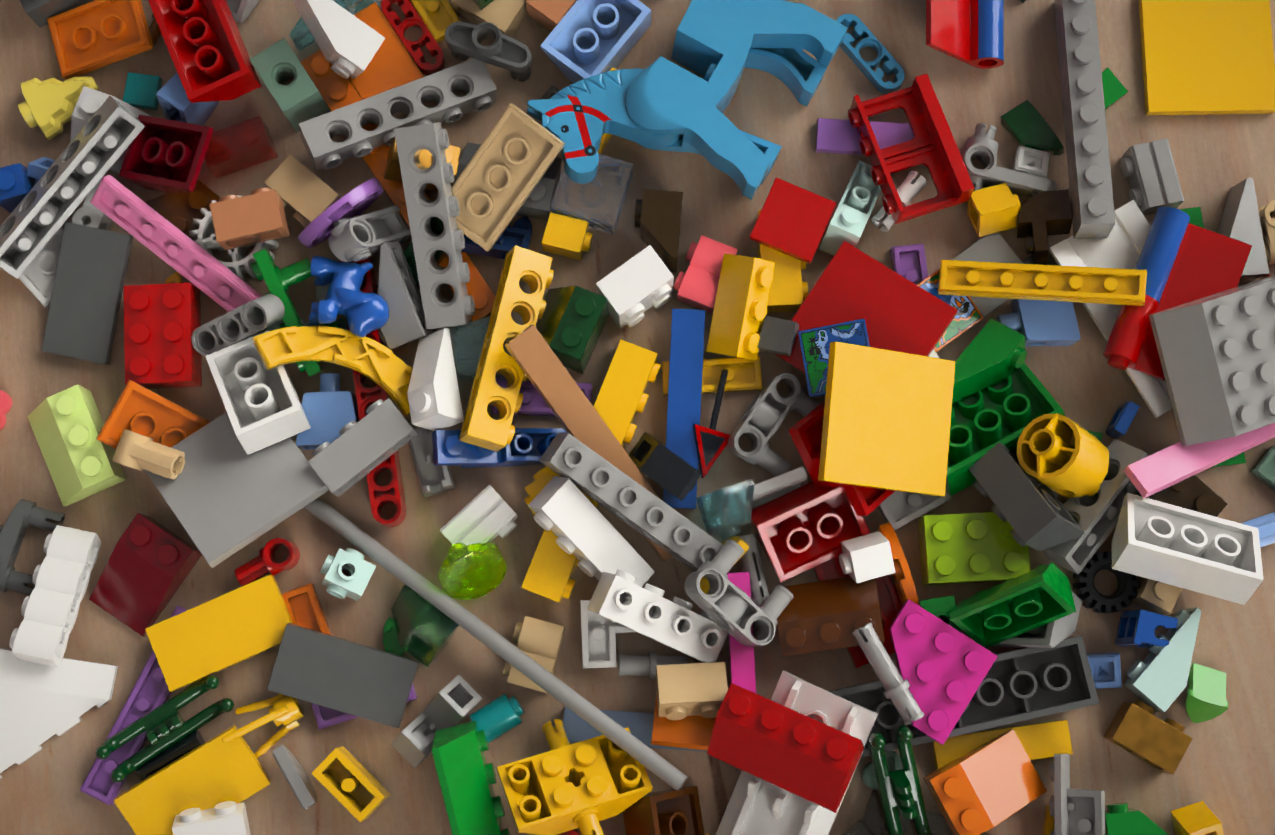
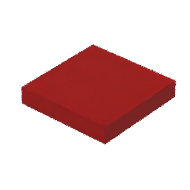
(792, 220)

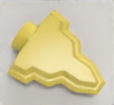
(52, 102)

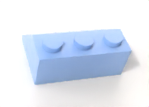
(596, 36)

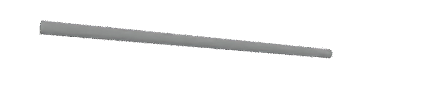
(498, 644)

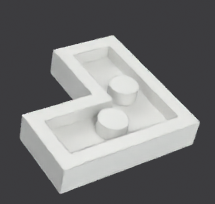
(599, 639)

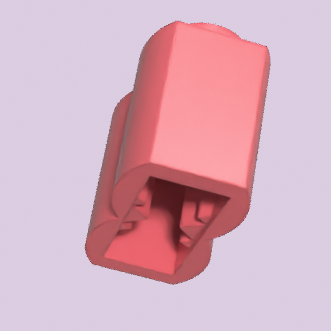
(701, 280)

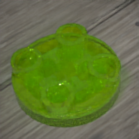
(472, 570)

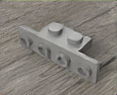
(1074, 809)

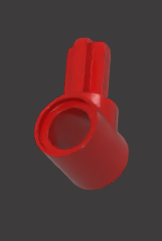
(266, 563)

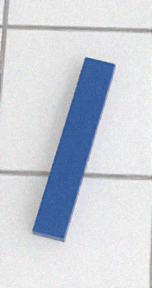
(684, 392)

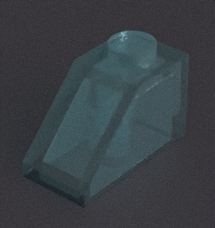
(727, 508)

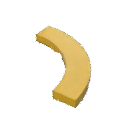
(341, 348)

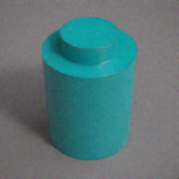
(498, 716)

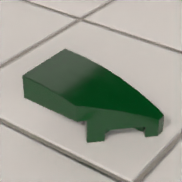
(1031, 128)

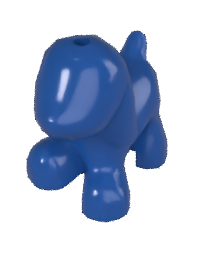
(363, 310)

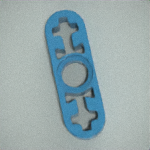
(869, 40)

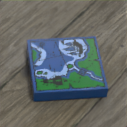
(816, 346)

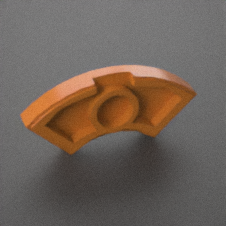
(902, 578)

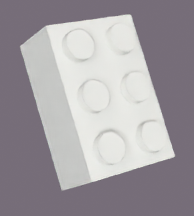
(257, 400)

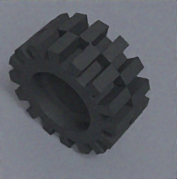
(1092, 598)

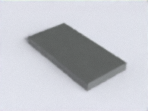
(87, 293)
(343, 675)

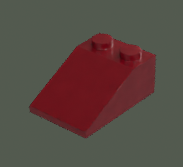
(166, 155)
(143, 573)

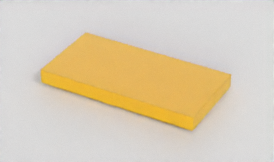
(220, 632)
(196, 780)

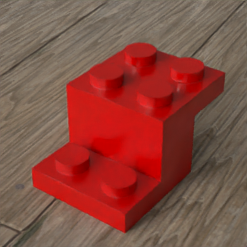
(808, 439)

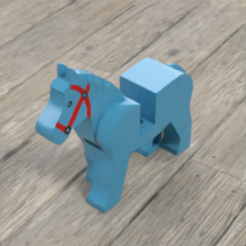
(684, 113)

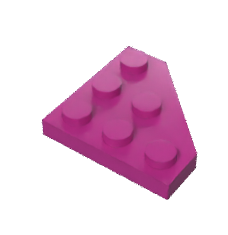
(939, 666)

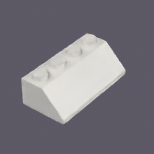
(1187, 549)

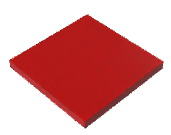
(895, 309)

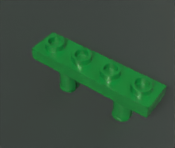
(278, 283)

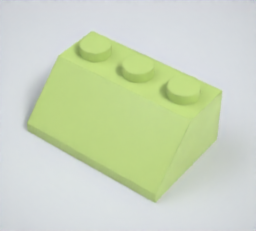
(67, 436)

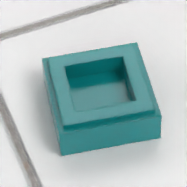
(142, 90)

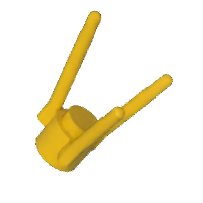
(285, 712)

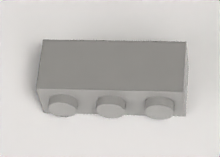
(362, 446)

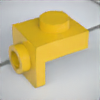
(541, 479)

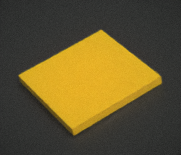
(1207, 57)
(886, 420)

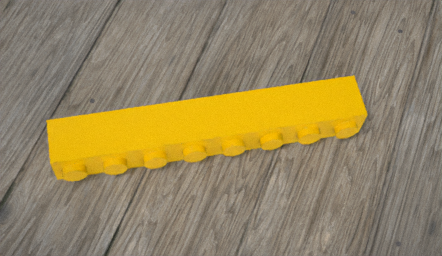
(617, 405)

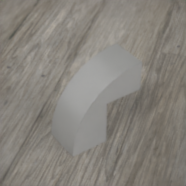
(445, 710)

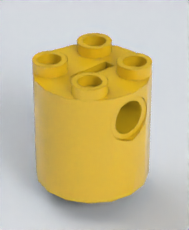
(1063, 456)

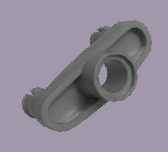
(505, 53)
(11, 537)

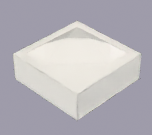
(1031, 161)

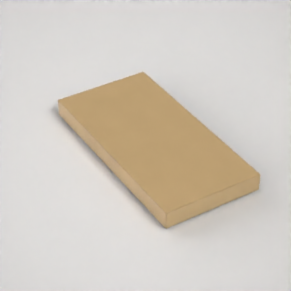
(503, 175)

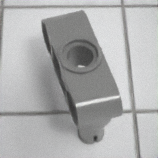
(764, 418)
(731, 606)

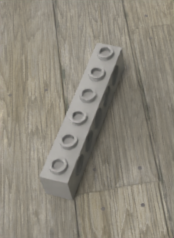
(408, 98)
(66, 184)
(437, 310)
(630, 501)

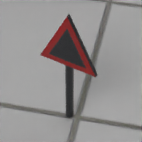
(708, 440)

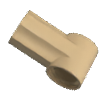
(142, 453)

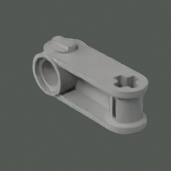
(363, 235)

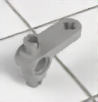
(985, 148)

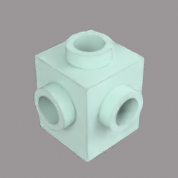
(357, 568)

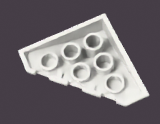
(45, 701)

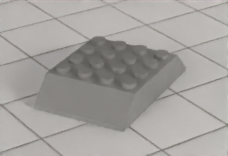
(1220, 361)

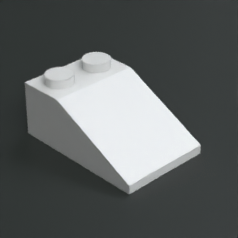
(340, 36)

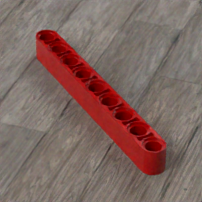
(366, 397)

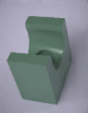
(301, 97)

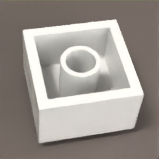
(636, 287)

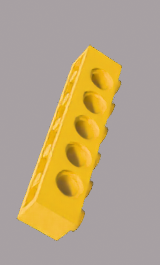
(478, 426)

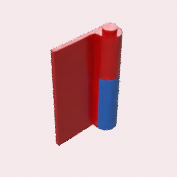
(967, 30)
(1181, 267)

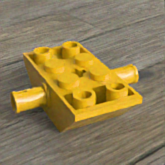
(544, 789)

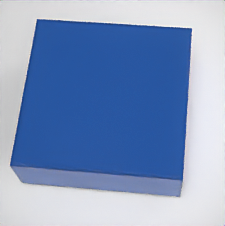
(1122, 419)

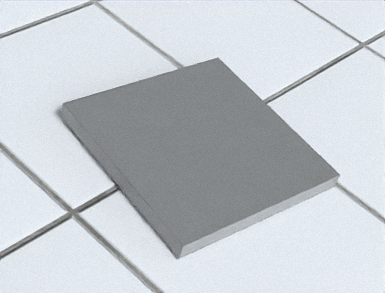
(234, 496)

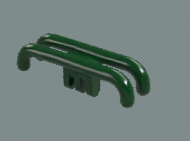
(163, 727)
(900, 786)

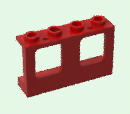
(931, 146)

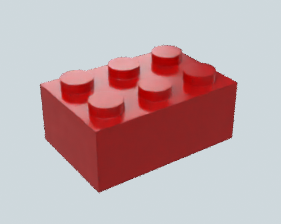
(159, 335)

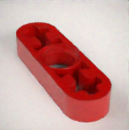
(415, 21)

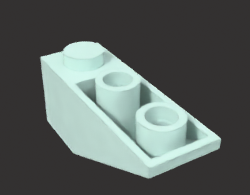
(852, 210)
(1166, 668)

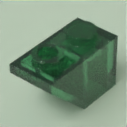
(420, 626)

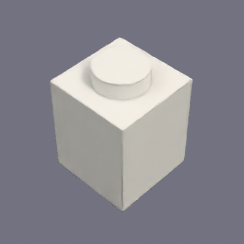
(867, 557)

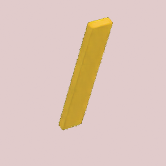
(1043, 282)

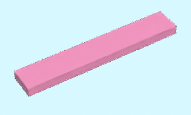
(172, 245)
(1181, 462)

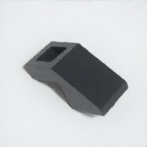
(664, 466)

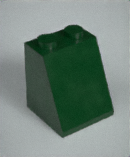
(573, 324)

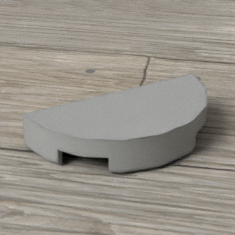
(295, 777)

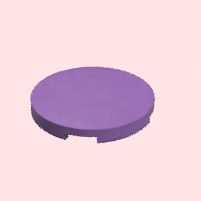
(348, 206)

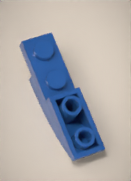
(524, 450)

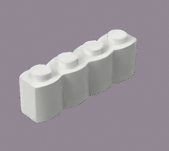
(56, 597)

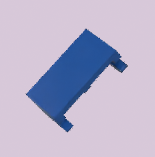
(1138, 628)

